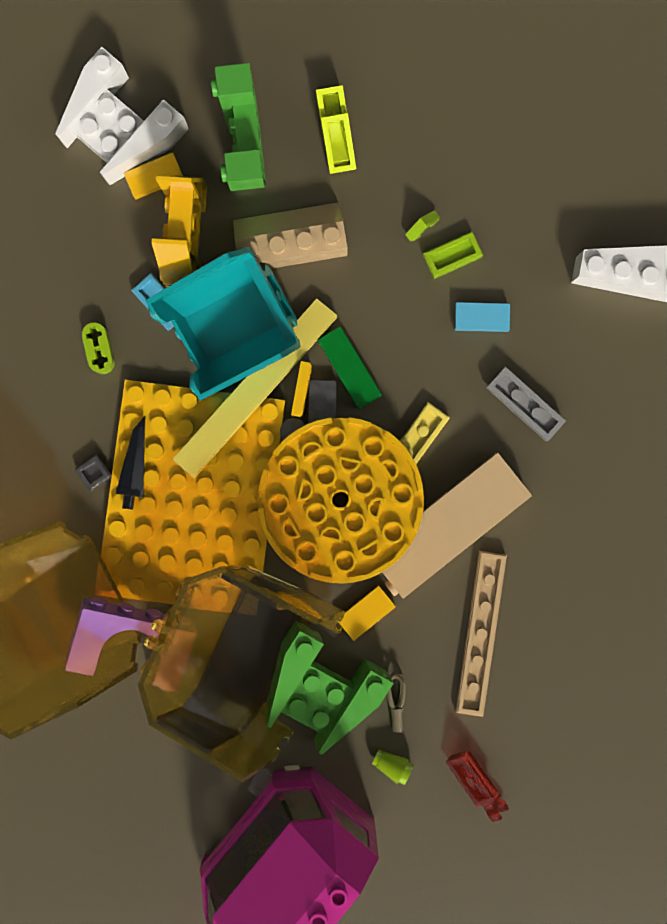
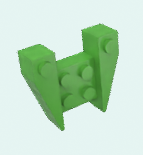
(236, 93)
(318, 694)

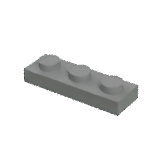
(526, 404)

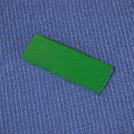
(349, 368)

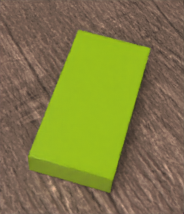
(452, 255)

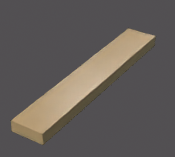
(480, 633)

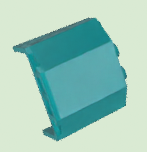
(228, 320)

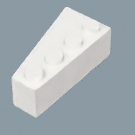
(624, 270)

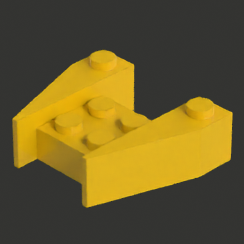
(179, 248)

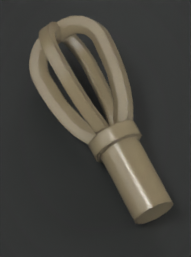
(396, 710)

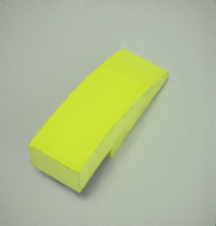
(335, 129)

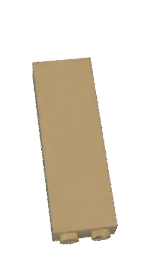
(457, 522)

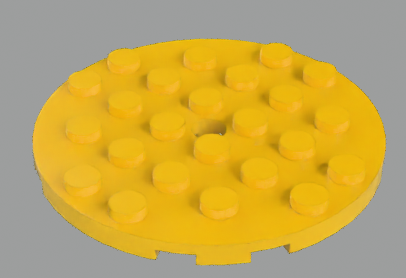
(349, 540)

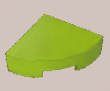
(424, 222)

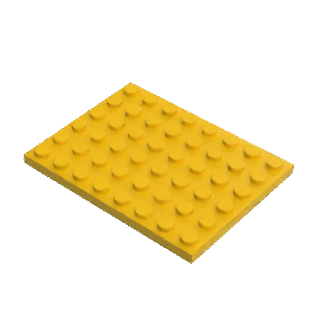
(183, 521)

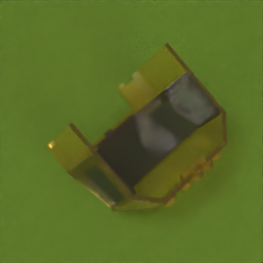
(219, 661)

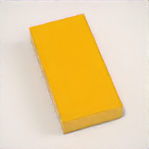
(143, 178)
(301, 390)
(366, 612)

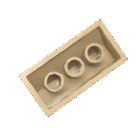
(293, 235)

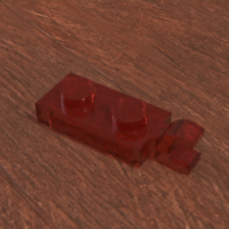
(477, 784)

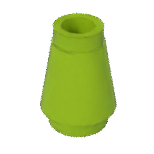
(393, 766)

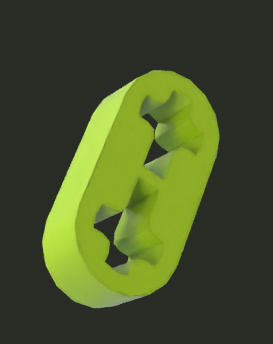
(92, 349)

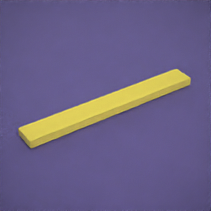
(251, 394)

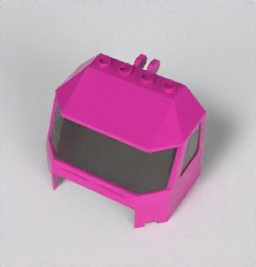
(291, 856)

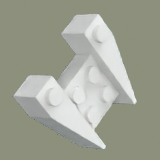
(111, 126)

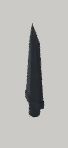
(132, 474)

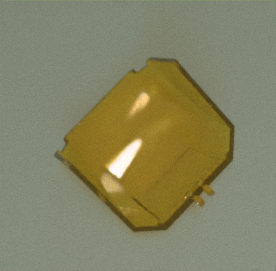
(40, 600)

